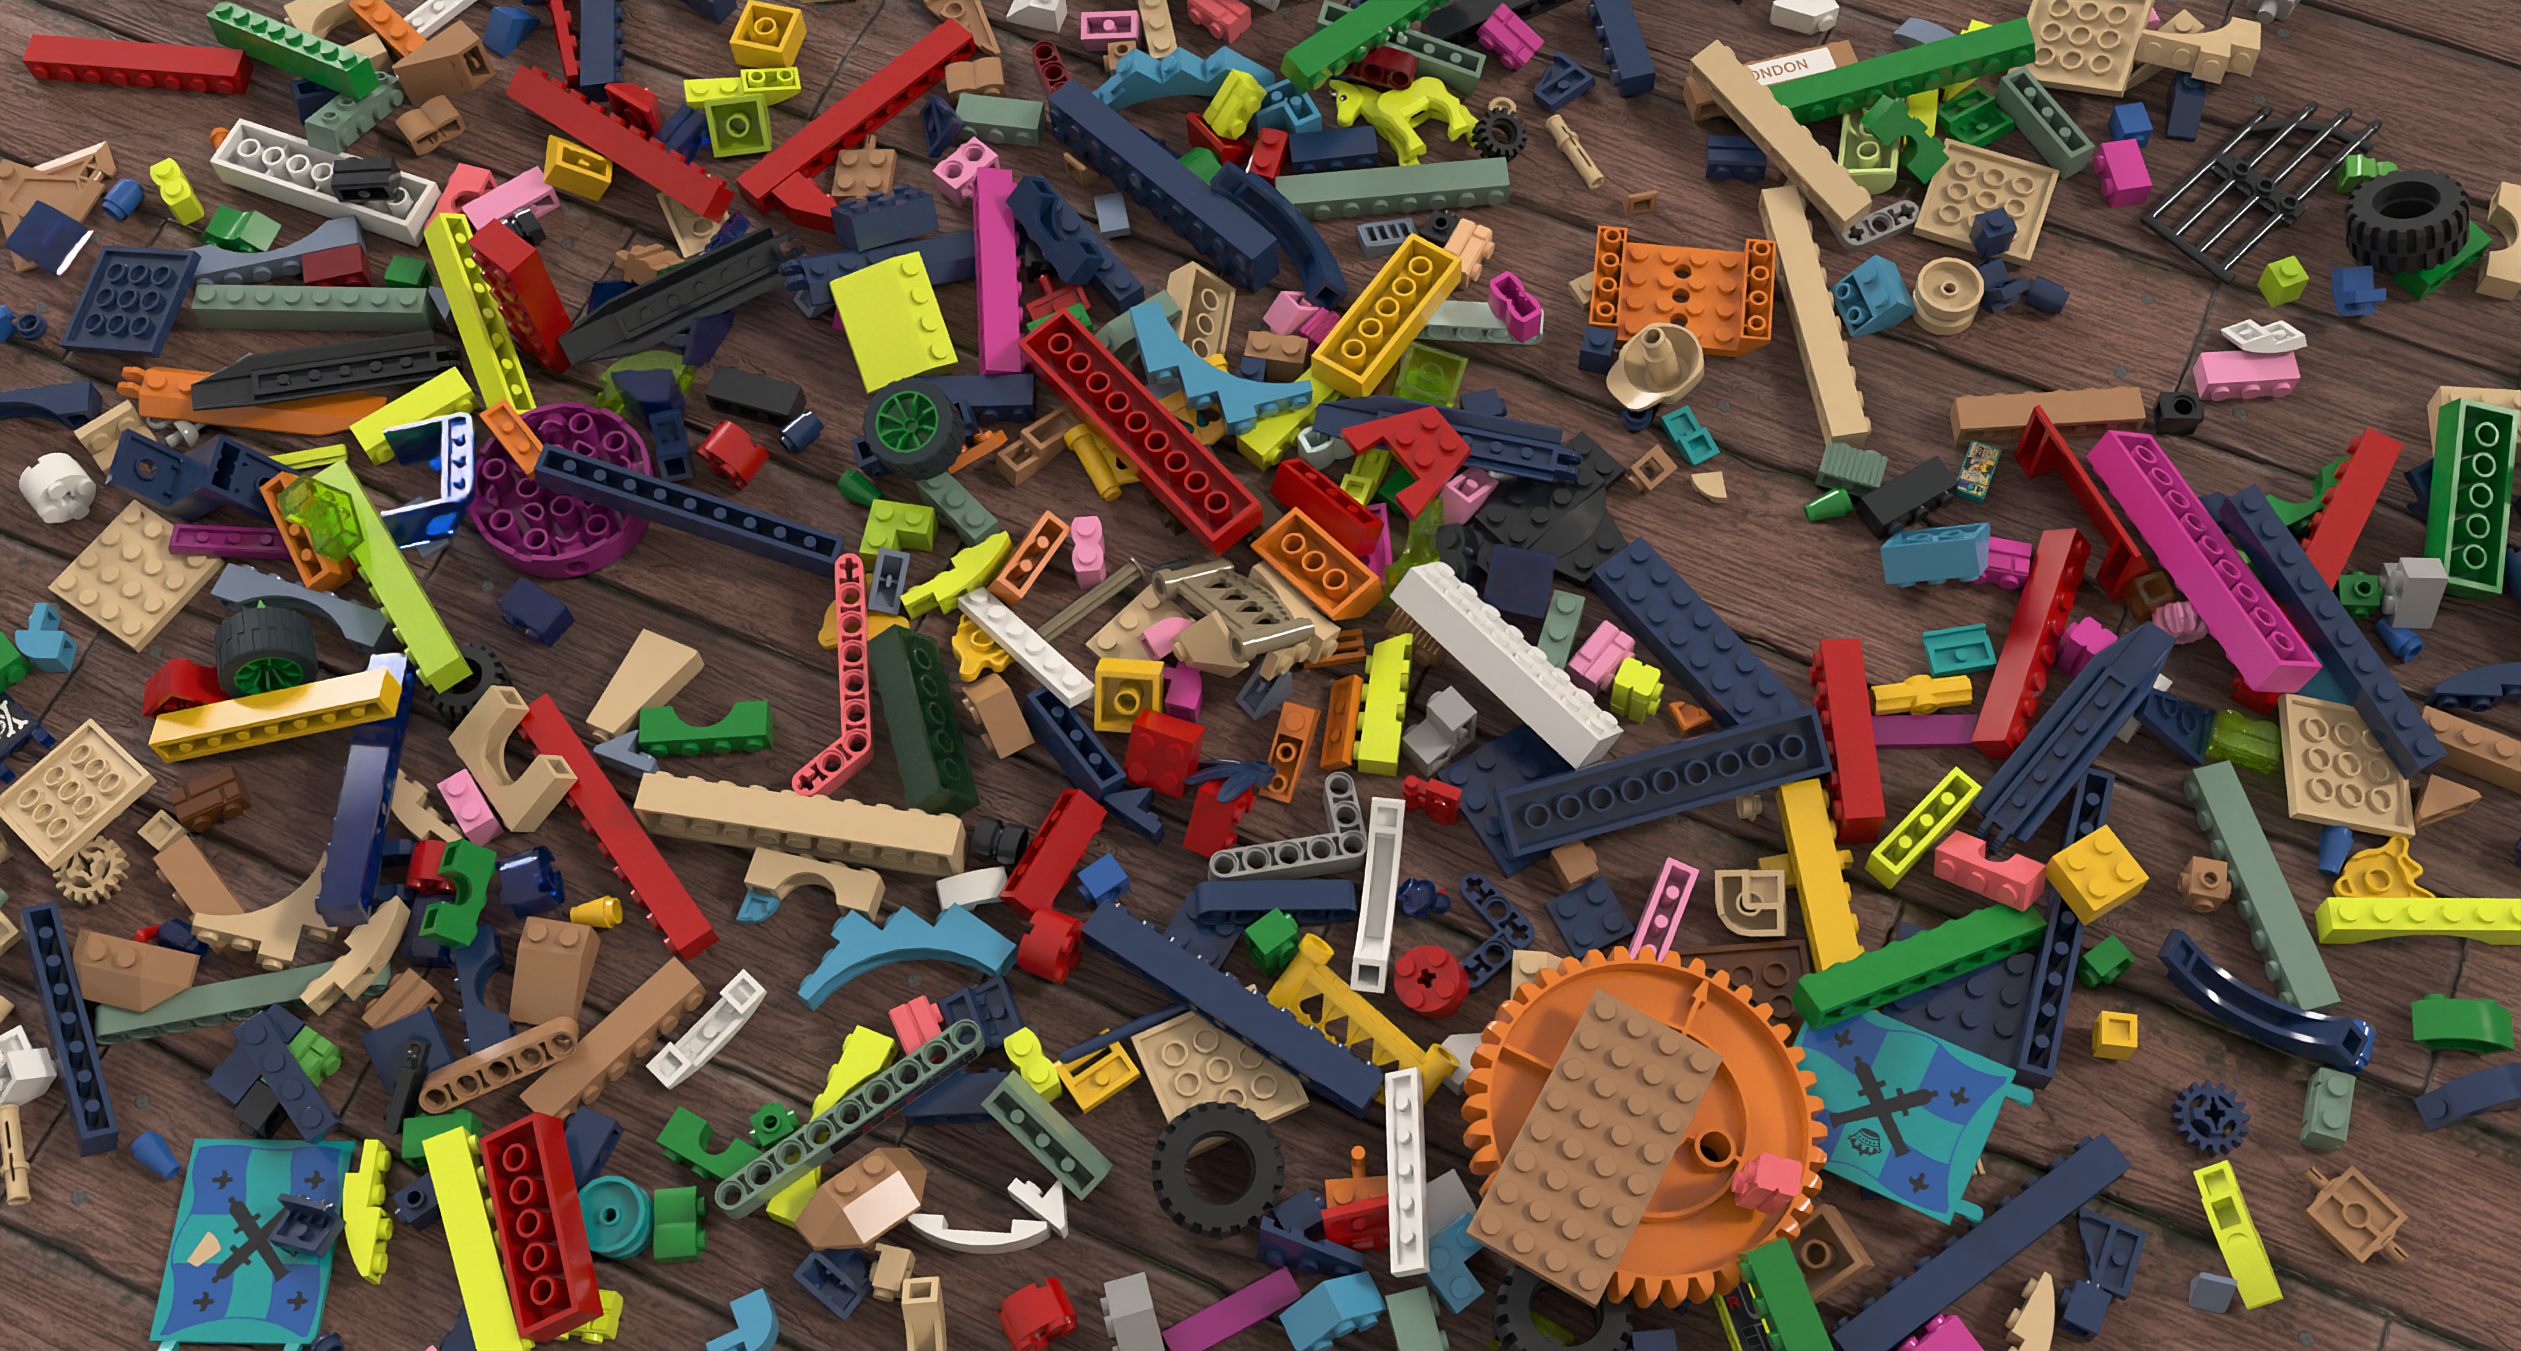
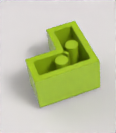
(897, 527)

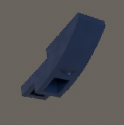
(2478, 688)

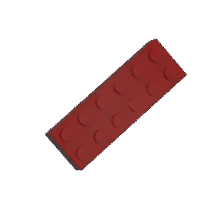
(523, 292)
(1849, 737)
(541, 1227)

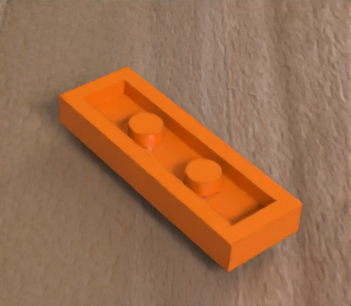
(513, 435)
(1341, 723)

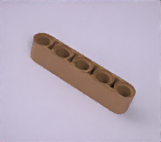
(490, 1077)

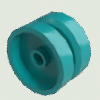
(634, 1213)

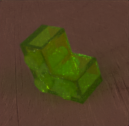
(326, 513)

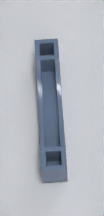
(235, 268)
(363, 627)

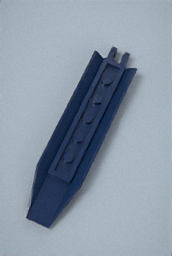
(945, 258)
(1494, 441)
(2071, 735)

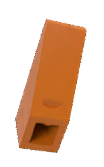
(1290, 749)

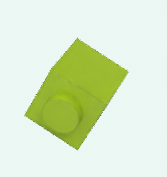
(2283, 281)

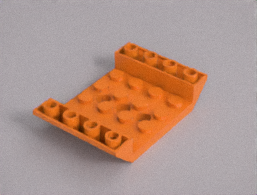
(1725, 291)

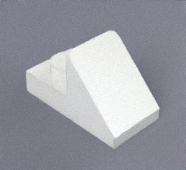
(1049, 1208)

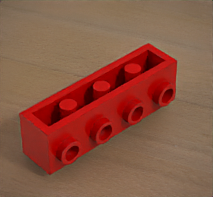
(1328, 505)
(1053, 853)

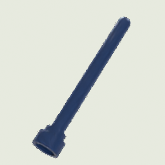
(1121, 1032)

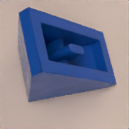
(508, 29)

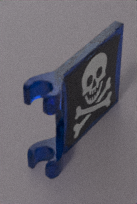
(15, 729)

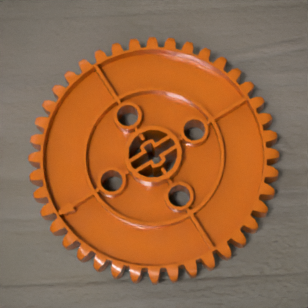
(1751, 1107)

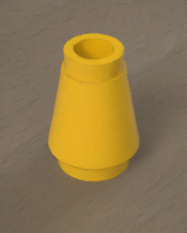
(598, 913)

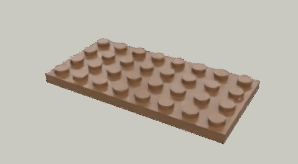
(1594, 1147)

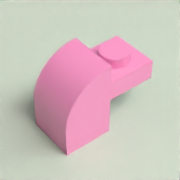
(1158, 637)

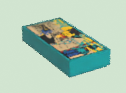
(1977, 471)

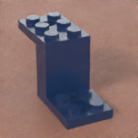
(194, 481)

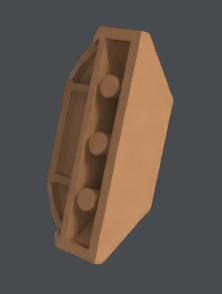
(130, 971)
(864, 1200)

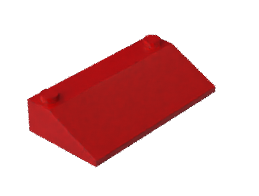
(2044, 450)

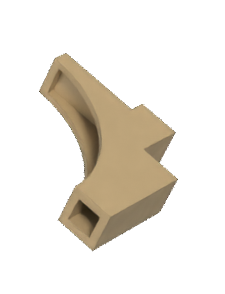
(2204, 54)
(1317, 647)
(271, 929)

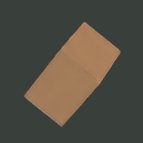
(2441, 800)

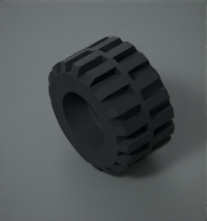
(483, 664)

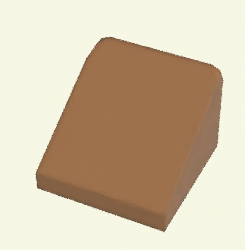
(1079, 170)
(1639, 203)

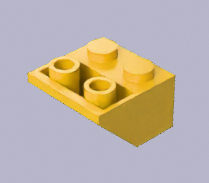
(576, 168)

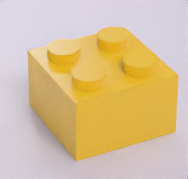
(768, 36)
(1125, 690)
(2095, 875)

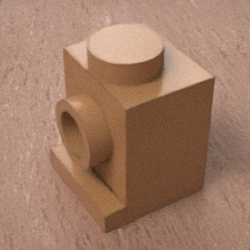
(1658, 463)

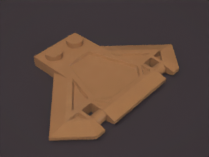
(58, 183)

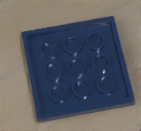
(130, 301)
(1502, 763)
(1972, 1010)

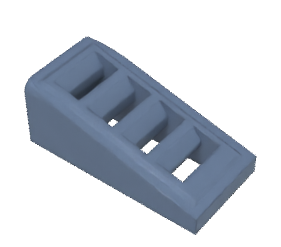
(1375, 230)

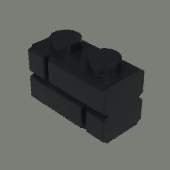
(366, 179)

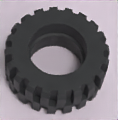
(2407, 221)
(1265, 1160)
(1517, 1332)

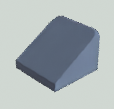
(2211, 1292)

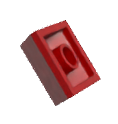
(1203, 136)

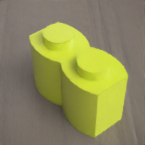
(176, 191)
(1031, 1064)

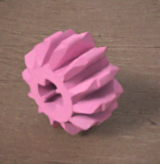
(2180, 622)

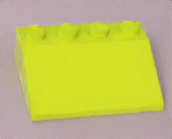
(893, 322)

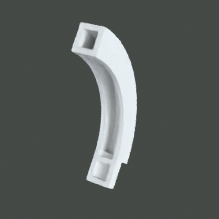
(1378, 896)

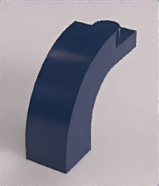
(2471, 1096)

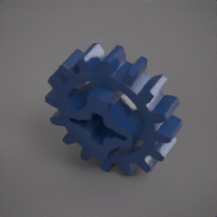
(2219, 1108)

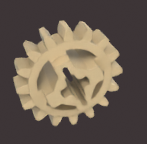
(92, 871)

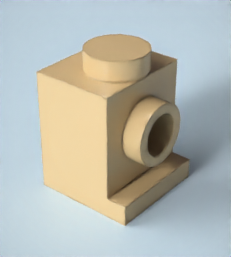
(890, 1271)

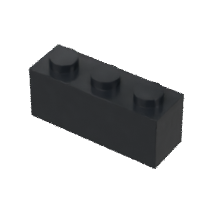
(754, 396)
(1908, 498)

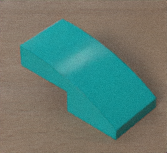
(1688, 437)

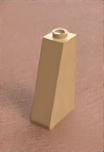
(647, 678)

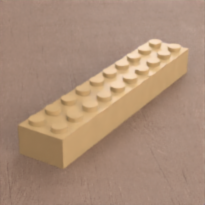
(802, 824)

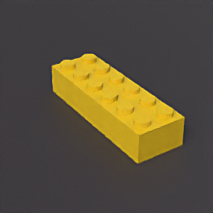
(1386, 317)

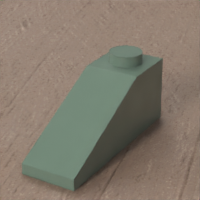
(1118, 334)

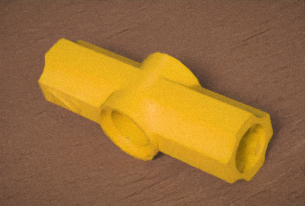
(1920, 695)

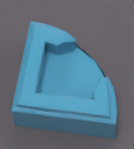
(756, 908)

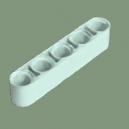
(1470, 323)

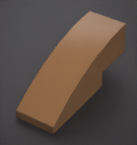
(1036, 446)

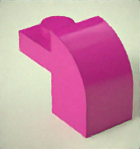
(1183, 691)

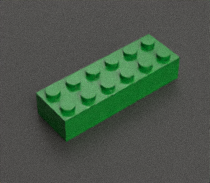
(2472, 495)

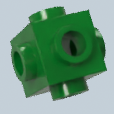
(2358, 594)
(772, 1125)

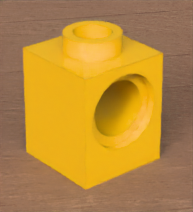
(2114, 1035)

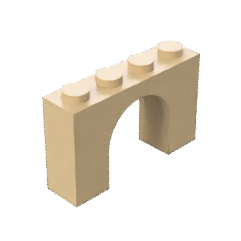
(322, 16)
(481, 746)

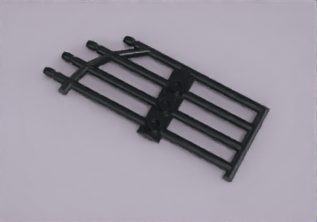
(2257, 188)

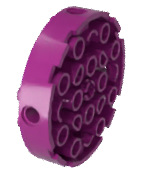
(548, 530)

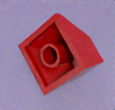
(636, 106)

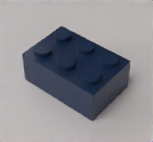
(884, 217)

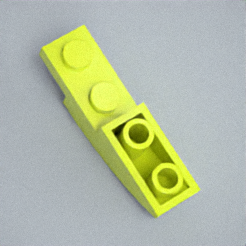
(774, 83)
(972, 570)
(367, 1223)
(2237, 1235)

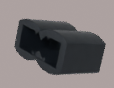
(1459, 550)

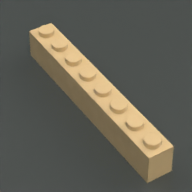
(1780, 136)

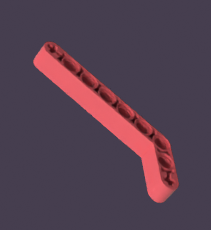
(849, 674)

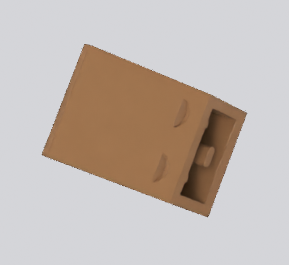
(444, 65)

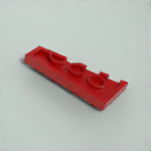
(565, 42)

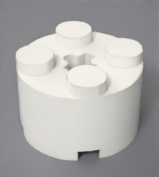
(58, 488)

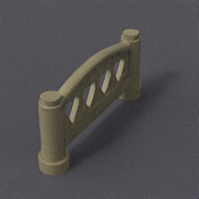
(1245, 636)

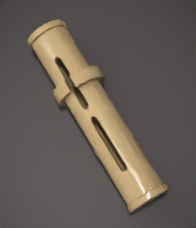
(1568, 143)
(14, 1164)

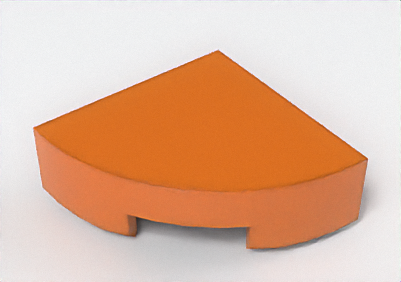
(1688, 717)

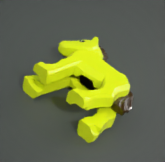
(1400, 111)

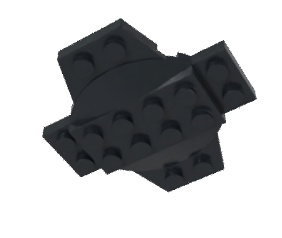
(1554, 516)

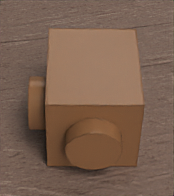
(1573, 864)

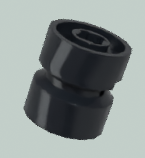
(525, 226)
(999, 841)

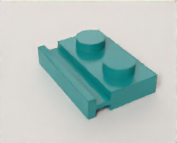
(1958, 650)

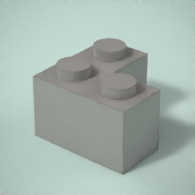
(2412, 591)
(1444, 732)
(1131, 1314)

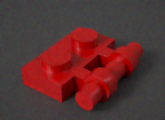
(1437, 798)
(1359, 1224)

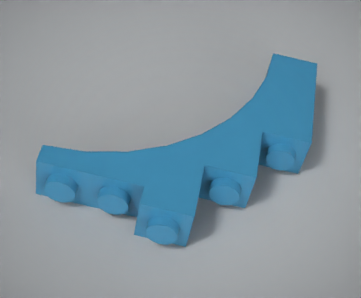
(1179, 73)
(1202, 384)
(905, 937)

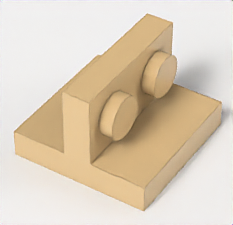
(104, 432)

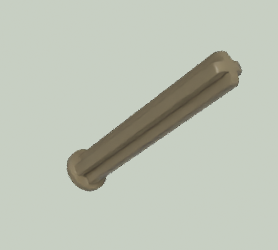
(1091, 601)

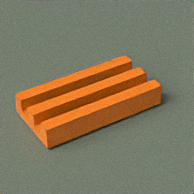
(1346, 641)

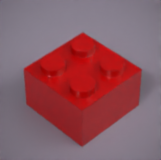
(1163, 752)

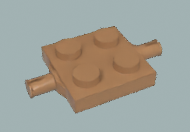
(863, 171)
(2355, 1215)

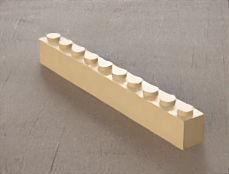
(1813, 317)

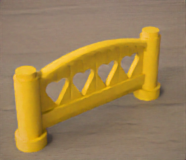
(1101, 461)
(1310, 976)

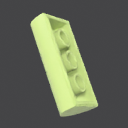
(1865, 157)

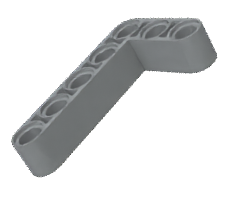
(1301, 849)

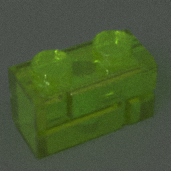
(2244, 741)

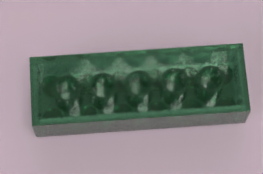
(922, 722)

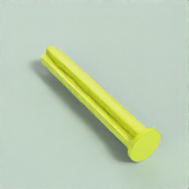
(313, 457)

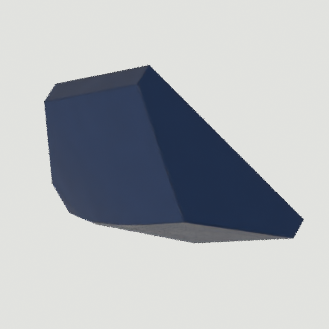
(835, 1279)

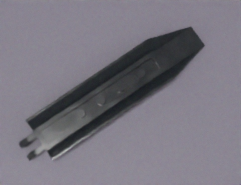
(686, 292)
(325, 371)

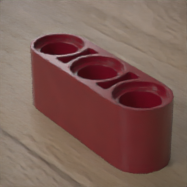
(1049, 67)
(1385, 68)

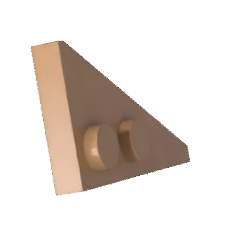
(971, 17)

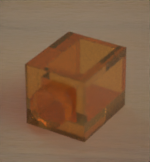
(2148, 594)

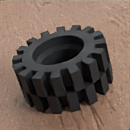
(1508, 125)

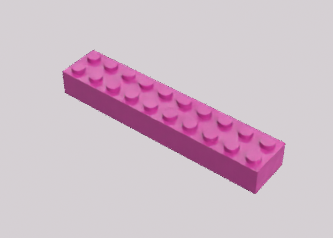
(2203, 563)

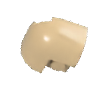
(1752, 901)

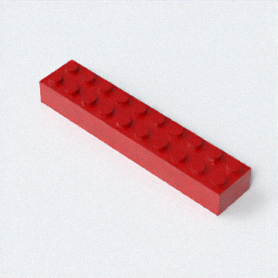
(1141, 432)

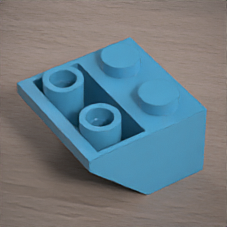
(1872, 297)

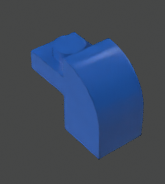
(2355, 291)

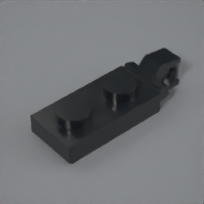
(407, 1085)

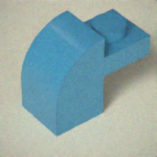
(42, 642)
(756, 1324)

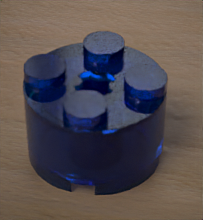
(530, 882)

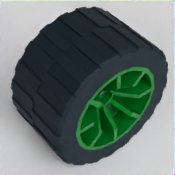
(913, 429)
(264, 651)

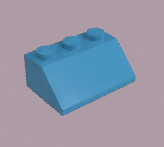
(1936, 554)

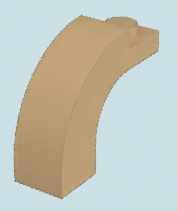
(924, 1314)

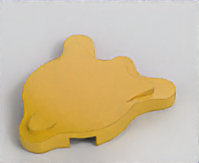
(877, 621)
(977, 651)
(2382, 873)

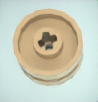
(1947, 296)

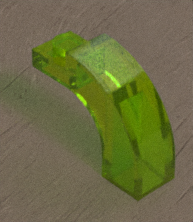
(642, 361)
(1420, 546)

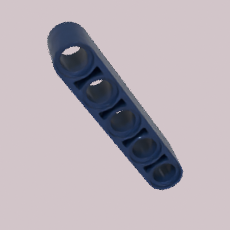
(1252, 899)

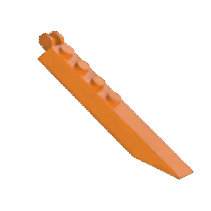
(168, 396)

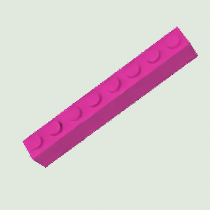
(996, 273)

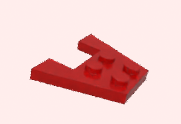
(1422, 444)

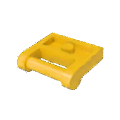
(1100, 1079)

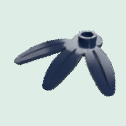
(1241, 772)

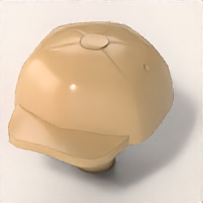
(1656, 367)

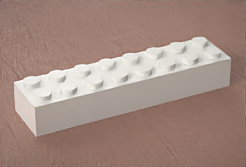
(302, 176)
(1507, 663)

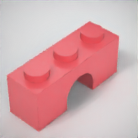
(463, 187)
(2010, 882)

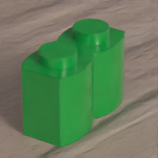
(678, 1225)

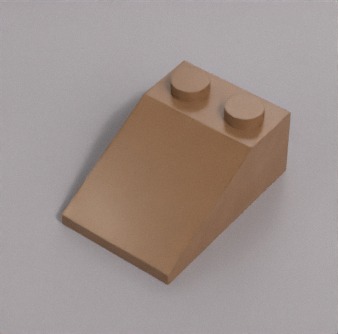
(552, 970)
(1828, 1253)

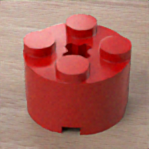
(733, 454)
(424, 868)
(1051, 945)
(1447, 990)
(1037, 1316)

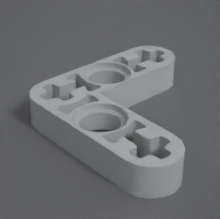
(1869, 235)

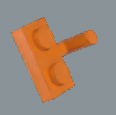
(984, 444)
(1356, 1188)

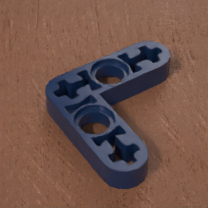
(1502, 938)

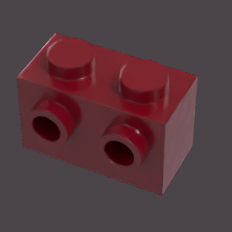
(337, 267)

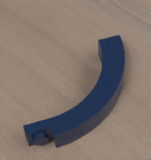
(1295, 234)
(2256, 1014)

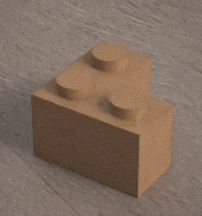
(994, 706)

